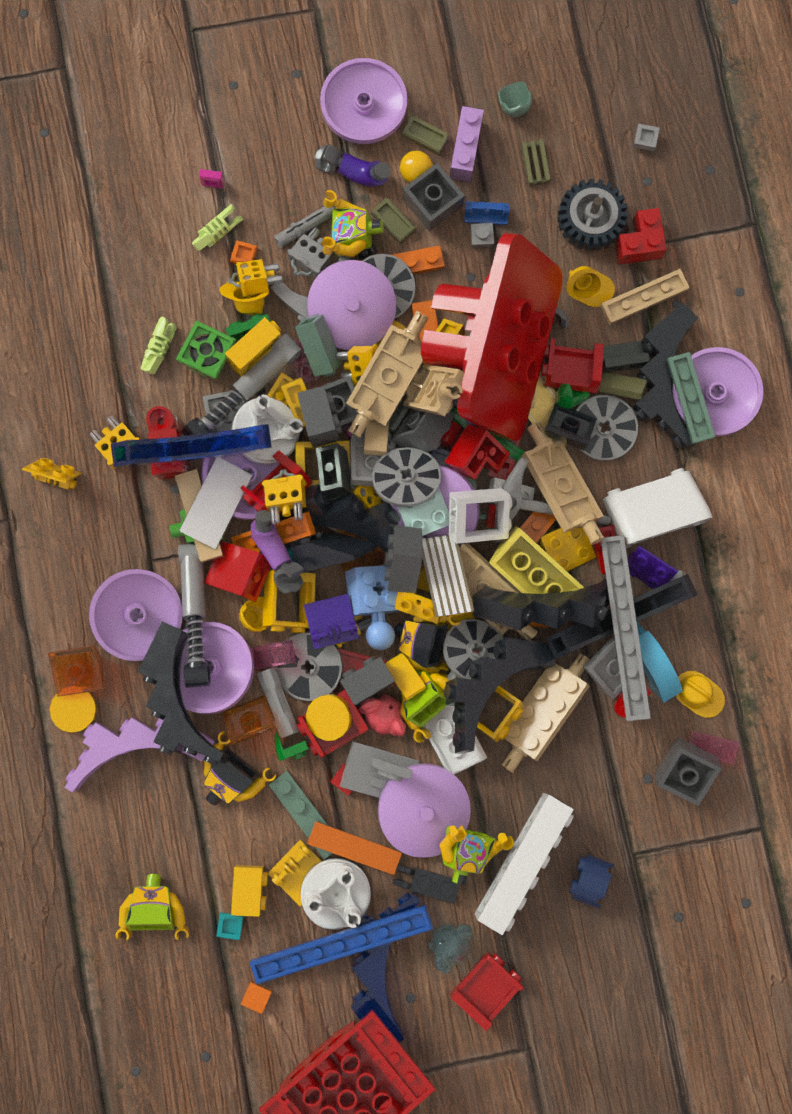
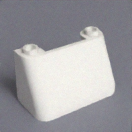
(657, 507)

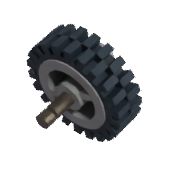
(592, 214)

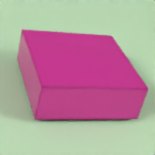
(211, 178)

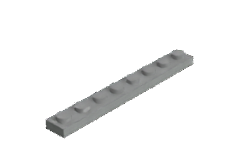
(625, 629)

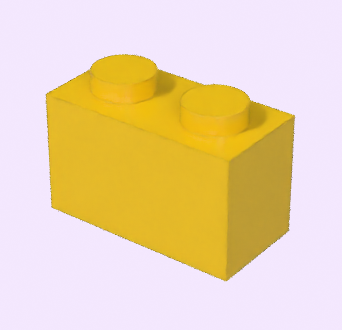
(248, 890)

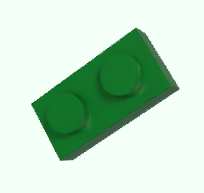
(239, 329)

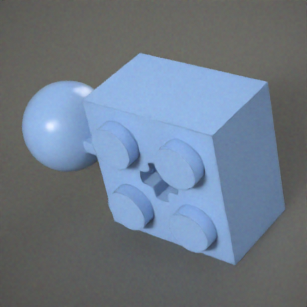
(377, 603)

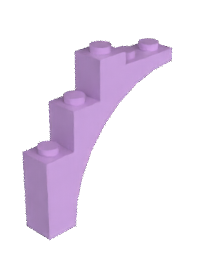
(107, 745)

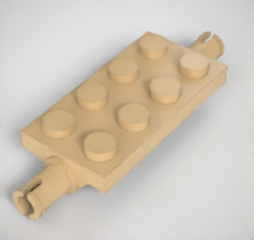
(387, 375)
(434, 389)
(563, 485)
(481, 574)
(545, 711)

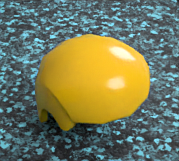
(414, 165)
(252, 615)

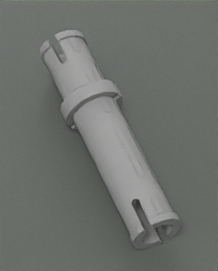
(297, 229)

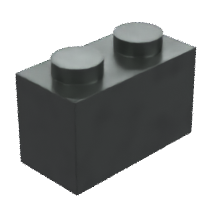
(333, 470)

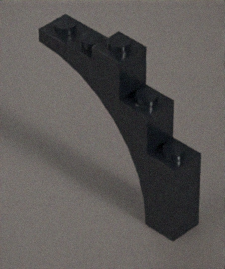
(658, 402)
(349, 515)
(645, 606)
(549, 609)
(162, 669)
(486, 675)

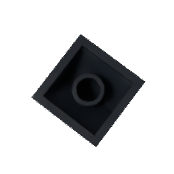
(570, 427)

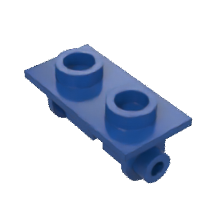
(486, 212)

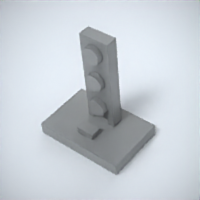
(371, 768)

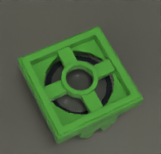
(206, 352)

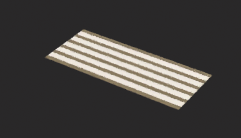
(446, 576)

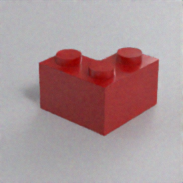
(646, 242)
(476, 450)

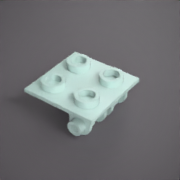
(428, 516)

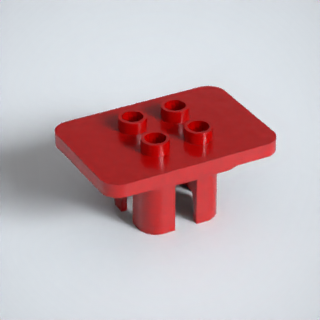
(507, 338)

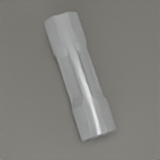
(278, 703)

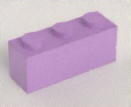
(466, 144)

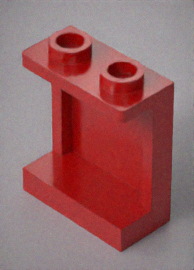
(573, 366)
(257, 495)
(238, 571)
(324, 747)
(486, 989)

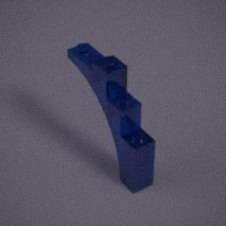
(190, 448)
(371, 972)

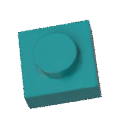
(230, 926)

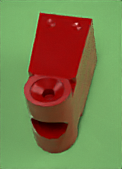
(165, 424)

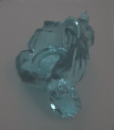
(455, 946)

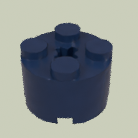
(591, 881)

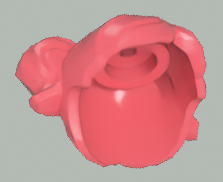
(381, 717)

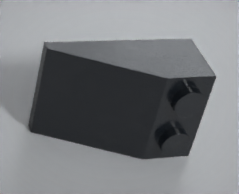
(329, 549)

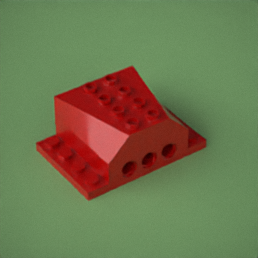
(353, 1073)

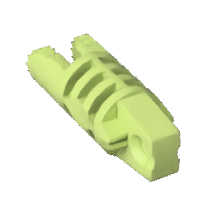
(216, 229)
(158, 345)

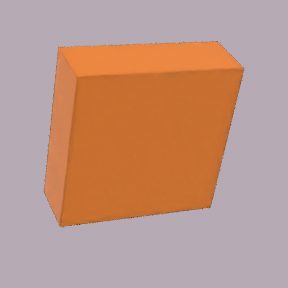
(243, 252)
(256, 997)

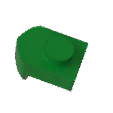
(569, 398)
(295, 751)

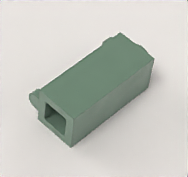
(318, 345)

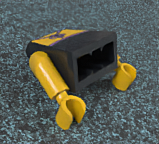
(423, 642)
(232, 780)

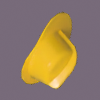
(589, 286)
(249, 305)
(700, 694)

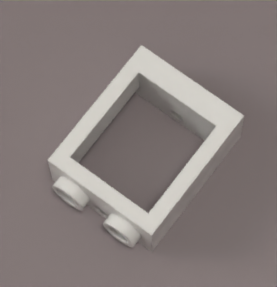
(457, 515)

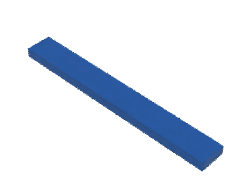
(341, 944)

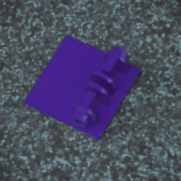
(649, 568)
(331, 621)

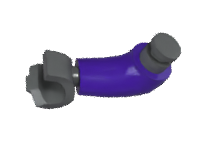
(360, 171)

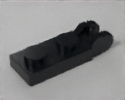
(428, 883)

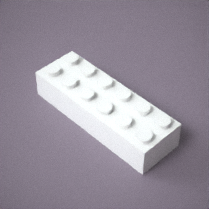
(523, 864)

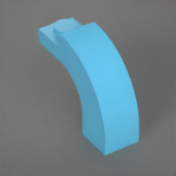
(658, 667)

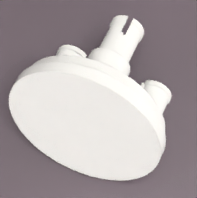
(282, 427)
(335, 894)

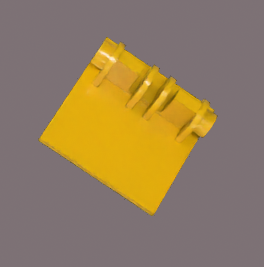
(46, 471)
(568, 548)
(292, 870)

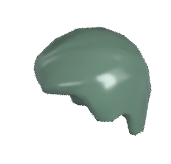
(515, 99)

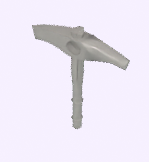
(294, 301)
(513, 487)

